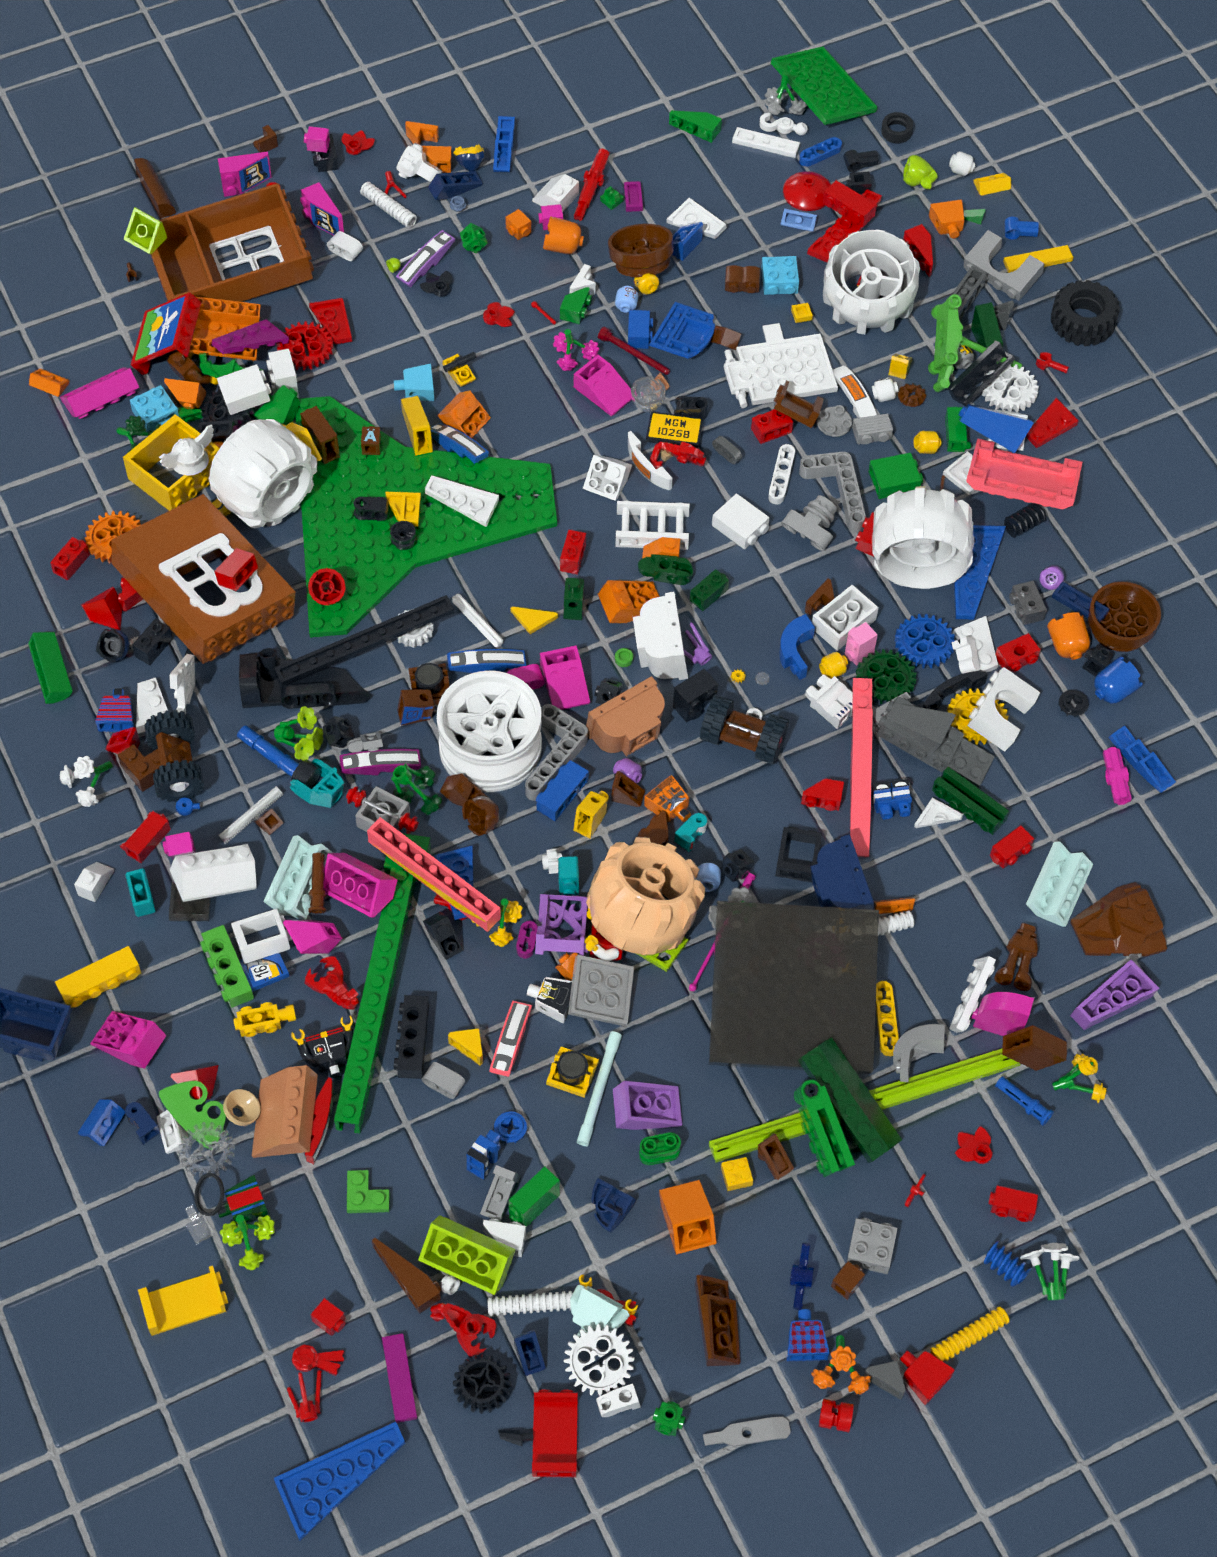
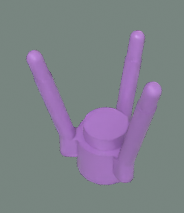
(701, 653)

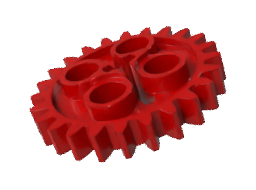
(316, 340)

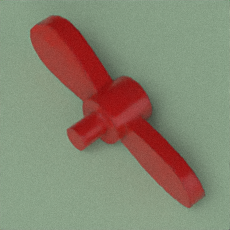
(915, 1190)

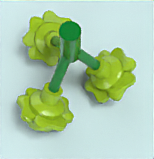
(234, 1234)

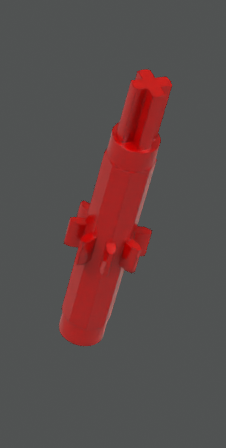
(592, 180)

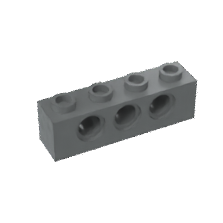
(970, 288)

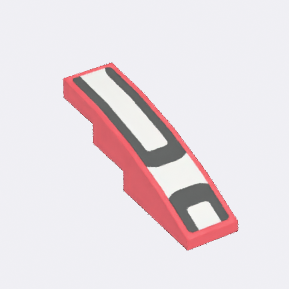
(510, 1038)

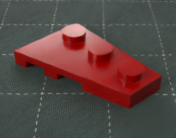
(1051, 424)

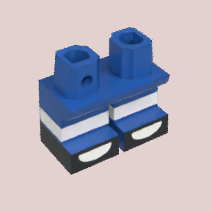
(891, 798)
(482, 1152)

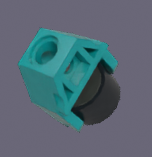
(326, 792)

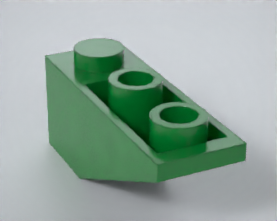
(696, 123)

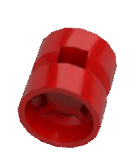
(836, 1415)

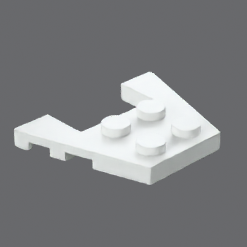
(183, 681)

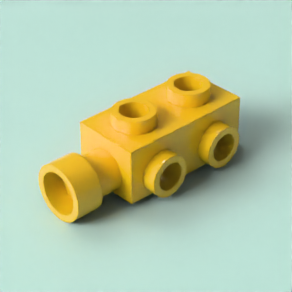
(258, 1019)

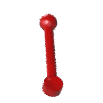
(534, 304)

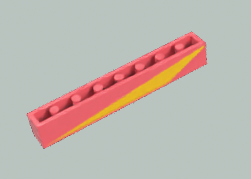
(434, 874)

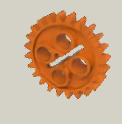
(108, 529)

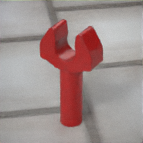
(1050, 363)

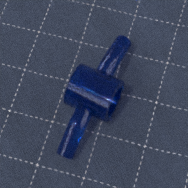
(801, 1276)

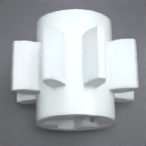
(550, 861)

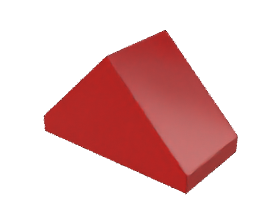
(122, 740)

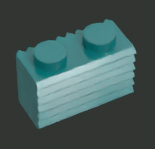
(568, 876)
(140, 892)

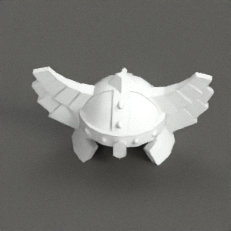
(189, 454)

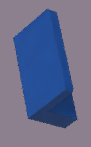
(102, 1121)

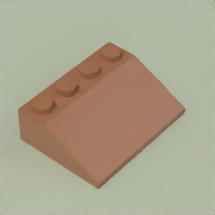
(285, 1112)

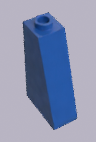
(998, 426)

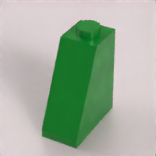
(281, 406)

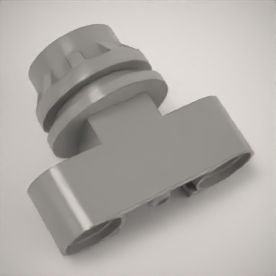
(818, 515)

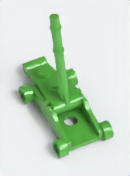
(948, 340)

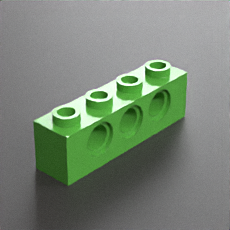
(218, 939)

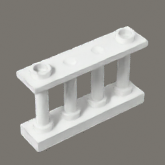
(640, 538)

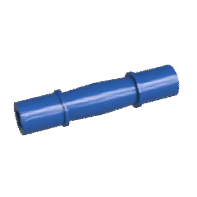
(267, 750)

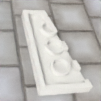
(970, 995)

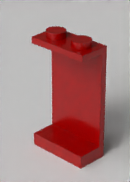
(555, 1434)

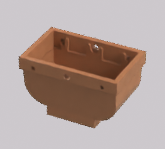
(628, 722)

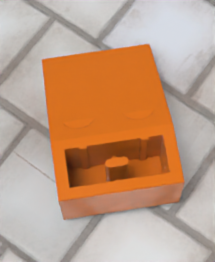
(625, 599)

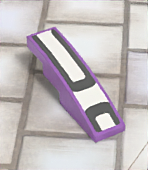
(427, 256)

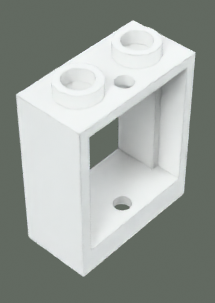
(264, 947)

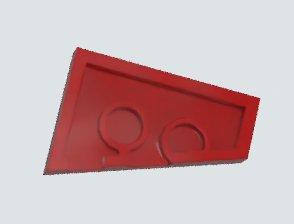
(334, 318)

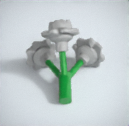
(775, 96)

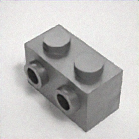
(1027, 603)

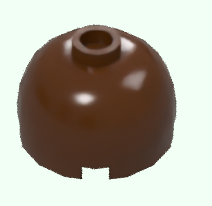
(481, 814)

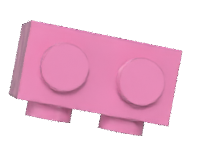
(860, 642)

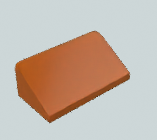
(48, 382)
(894, 905)

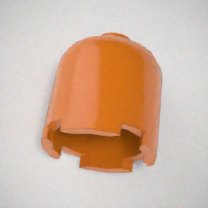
(563, 236)
(1069, 635)

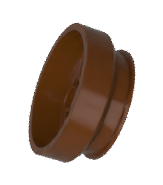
(641, 249)
(1124, 599)

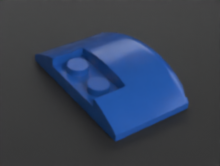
(684, 331)

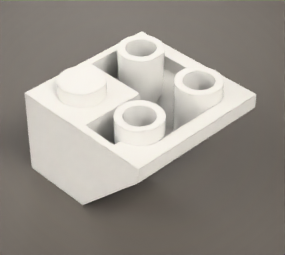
(607, 476)

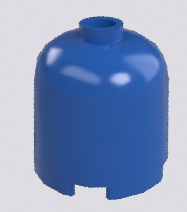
(1117, 681)

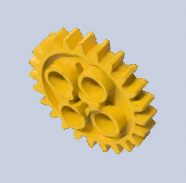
(962, 707)

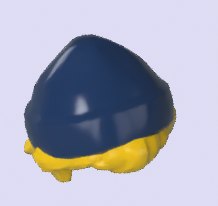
(470, 157)

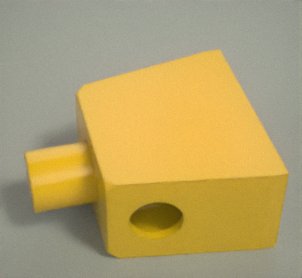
(593, 806)

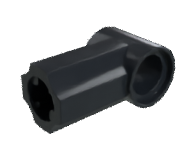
(855, 160)

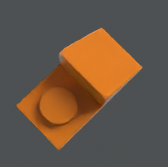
(420, 131)

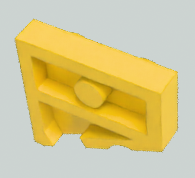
(405, 506)

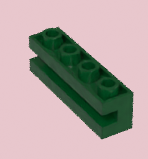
(970, 801)

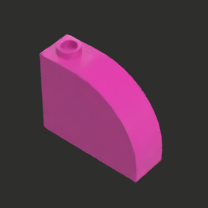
(1003, 1012)

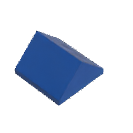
(687, 239)

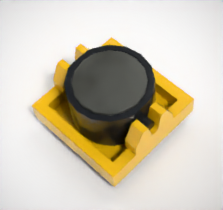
(572, 1071)

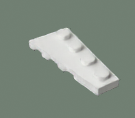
(467, 500)

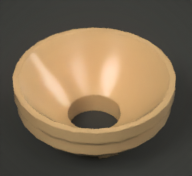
(246, 1103)

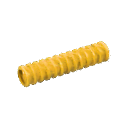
(970, 1334)

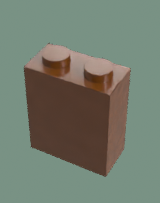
(321, 434)
(1034, 1048)

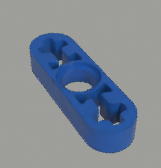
(816, 157)

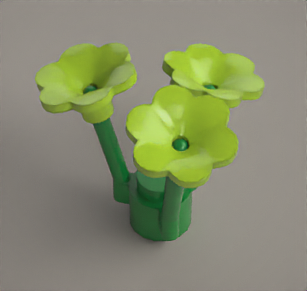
(308, 742)

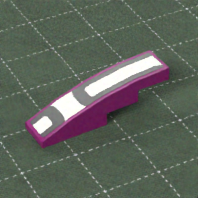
(379, 761)

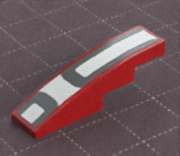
(321, 1120)

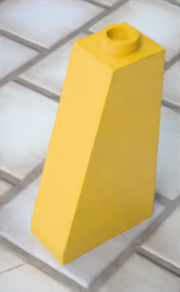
(417, 425)

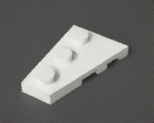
(691, 213)
(979, 631)
(148, 703)

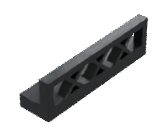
(977, 373)

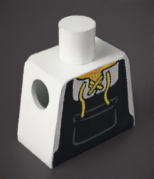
(552, 997)

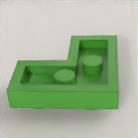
(362, 1199)

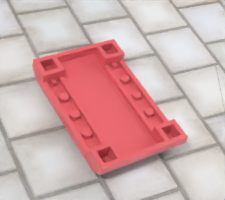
(1023, 476)

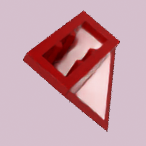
(104, 609)
(204, 1075)

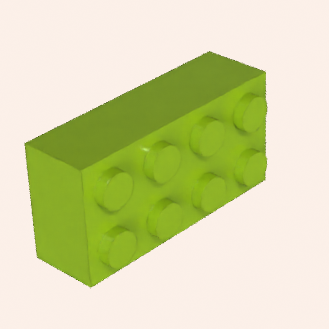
(466, 1254)

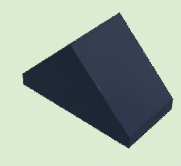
(529, 1352)

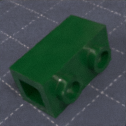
(709, 590)

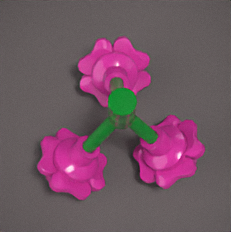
(564, 343)

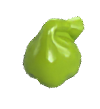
(918, 172)

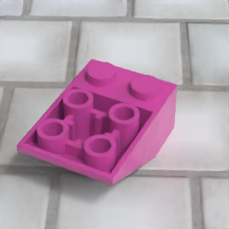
(602, 385)
(564, 677)
(129, 1038)

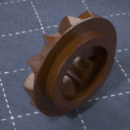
(914, 400)

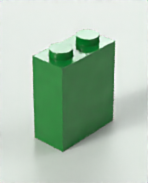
(894, 474)
(534, 1197)

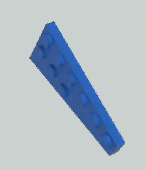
(971, 585)

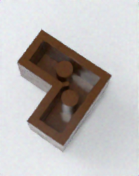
(138, 767)

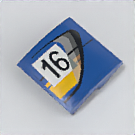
(264, 971)

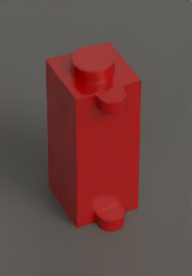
(146, 836)

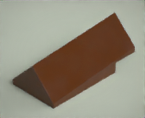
(717, 1321)

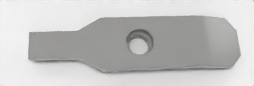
(761, 1431)

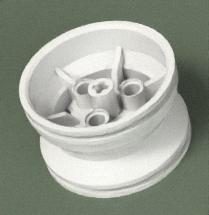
(476, 704)

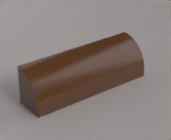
(154, 188)

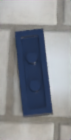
(1078, 601)

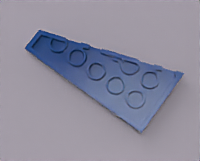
(325, 1482)

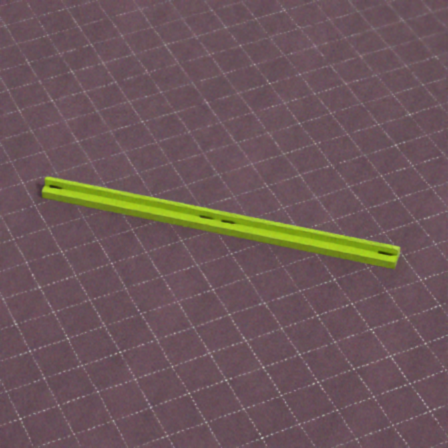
(890, 1095)

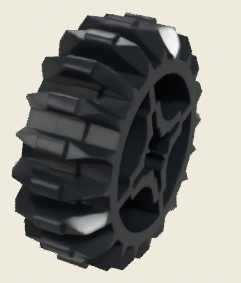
(474, 1381)

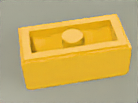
(993, 183)

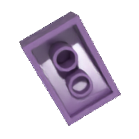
(646, 1106)

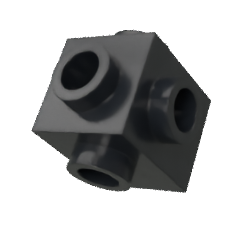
(1097, 659)
(607, 690)
(338, 732)
(736, 865)

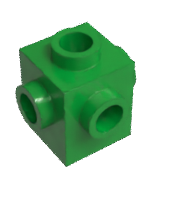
(473, 238)
(666, 1425)

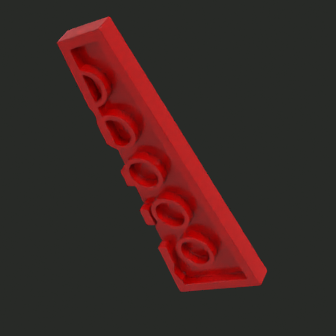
(838, 232)

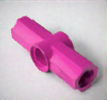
(1117, 776)

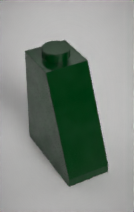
(985, 325)

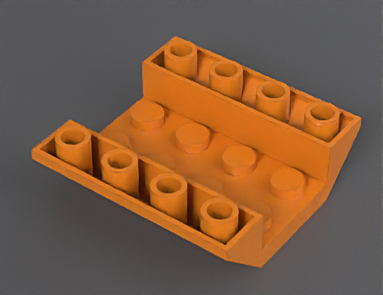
(220, 318)

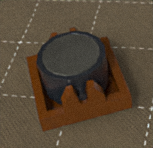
(430, 677)

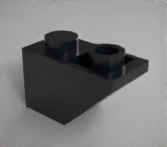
(443, 935)

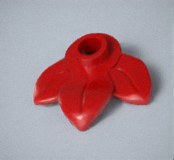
(357, 142)
(498, 315)
(972, 1145)

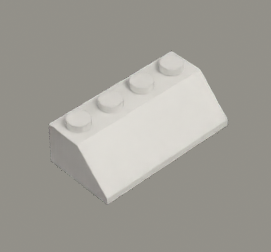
(214, 872)

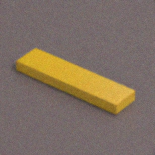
(1048, 256)

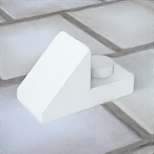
(583, 280)

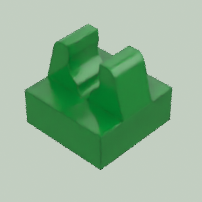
(611, 198)

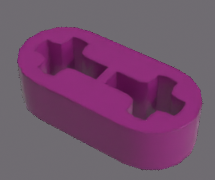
(522, 939)

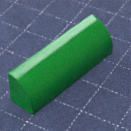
(49, 667)

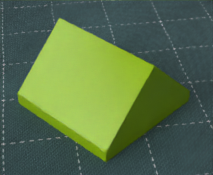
(145, 231)

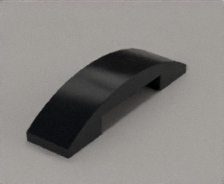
(969, 680)

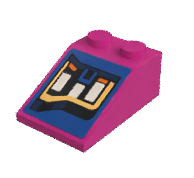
(243, 172)
(321, 209)

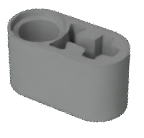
(443, 1080)

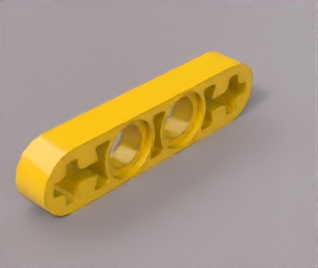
(883, 1018)

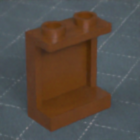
(797, 407)

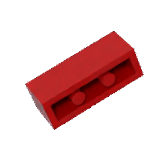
(849, 203)

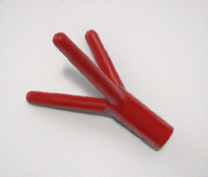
(390, 182)

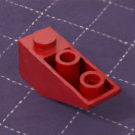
(920, 246)

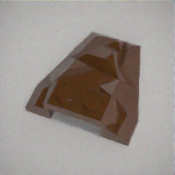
(1121, 923)

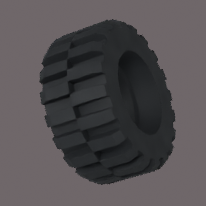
(1084, 329)

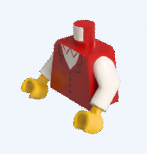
(600, 947)

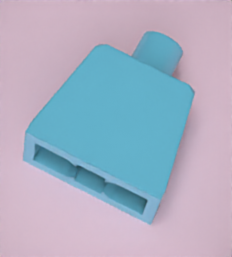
(417, 383)

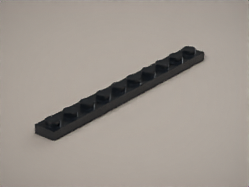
(364, 640)

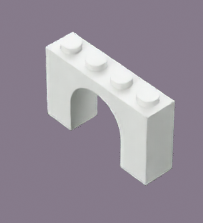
(987, 719)

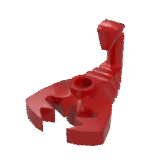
(683, 453)
(333, 985)
(464, 1324)

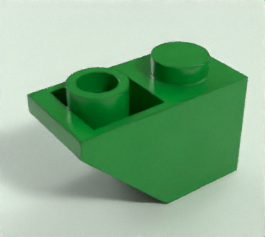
(574, 305)

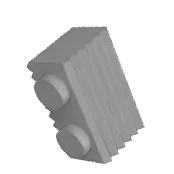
(872, 429)

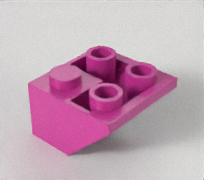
(313, 935)

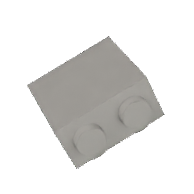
(872, 1245)

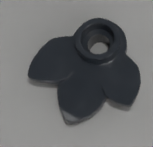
(437, 284)

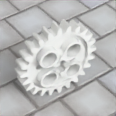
(1019, 395)
(588, 1343)

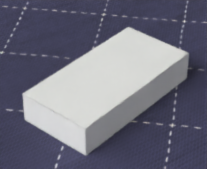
(772, 332)

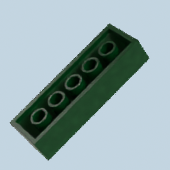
(851, 1100)

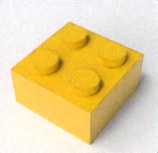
(736, 1174)

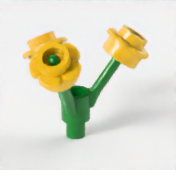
(1084, 1065)

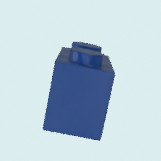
(638, 329)

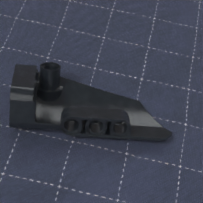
(262, 687)

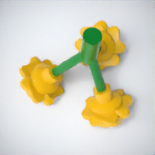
(509, 913)

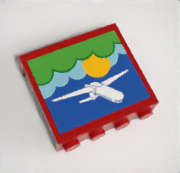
(166, 329)

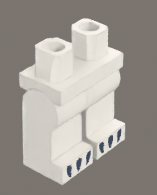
(831, 701)

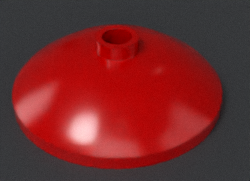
(805, 190)

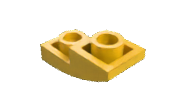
(460, 375)

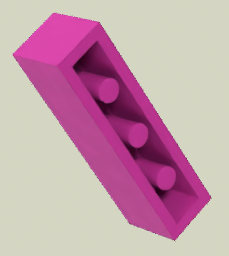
(179, 844)

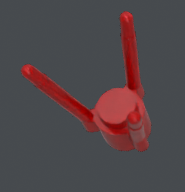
(307, 1411)

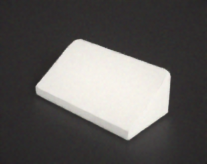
(170, 1132)

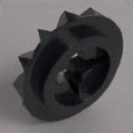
(1078, 698)

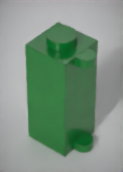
(955, 431)

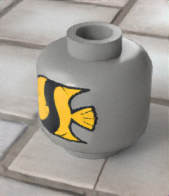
(965, 357)

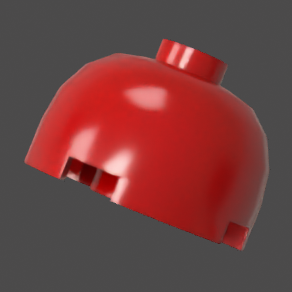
(335, 586)

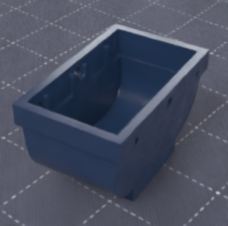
(836, 877)
(32, 1025)

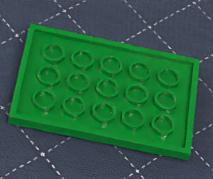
(824, 85)

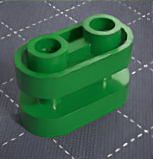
(659, 1148)

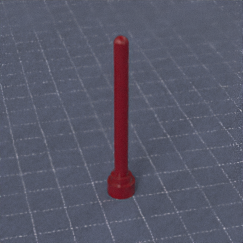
(606, 335)

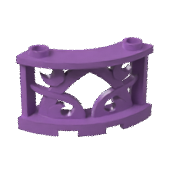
(551, 941)

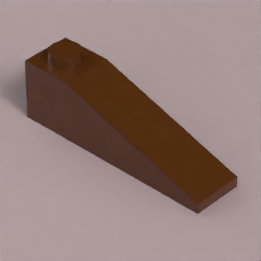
(414, 1282)

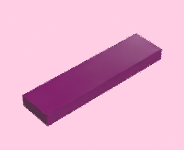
(399, 1378)

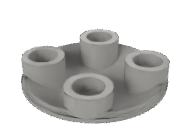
(834, 421)

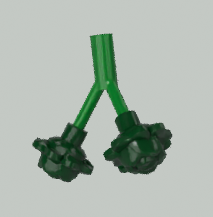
(134, 426)

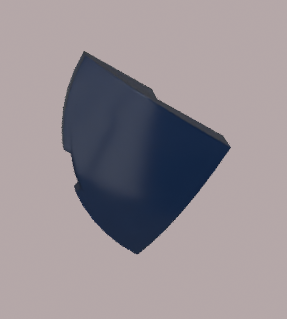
(610, 1204)

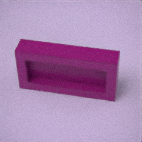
(633, 196)

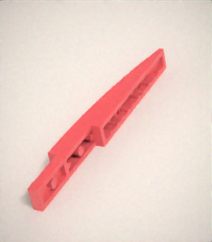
(861, 765)

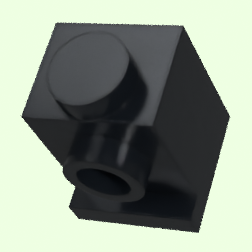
(859, 181)

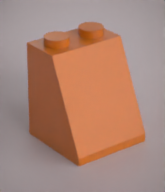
(688, 1216)

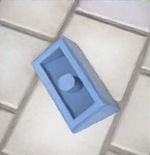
(799, 220)

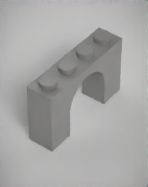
(1014, 283)

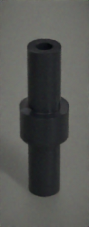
(459, 361)

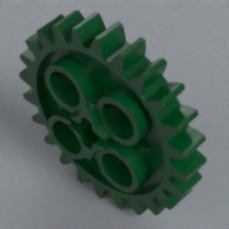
(886, 676)

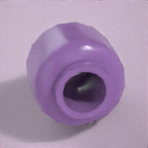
(1045, 577)
(628, 768)

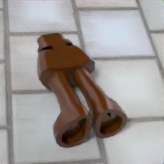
(1021, 945)

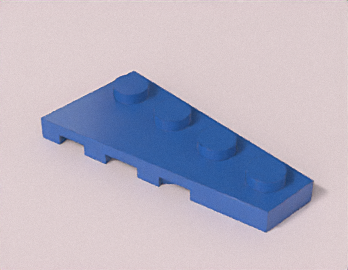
(461, 863)

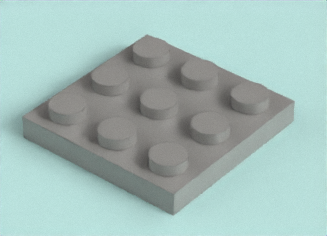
(601, 990)

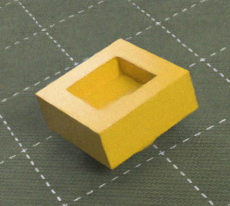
(801, 312)

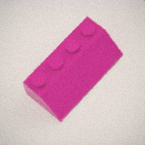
(100, 392)
(357, 884)

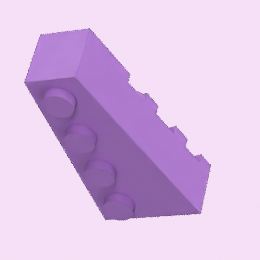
(1121, 991)

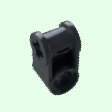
(692, 406)
(373, 508)

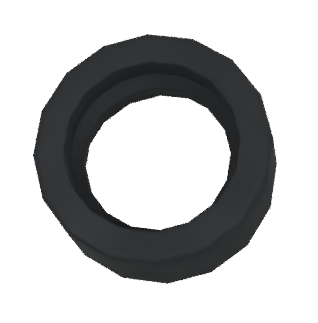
(895, 136)

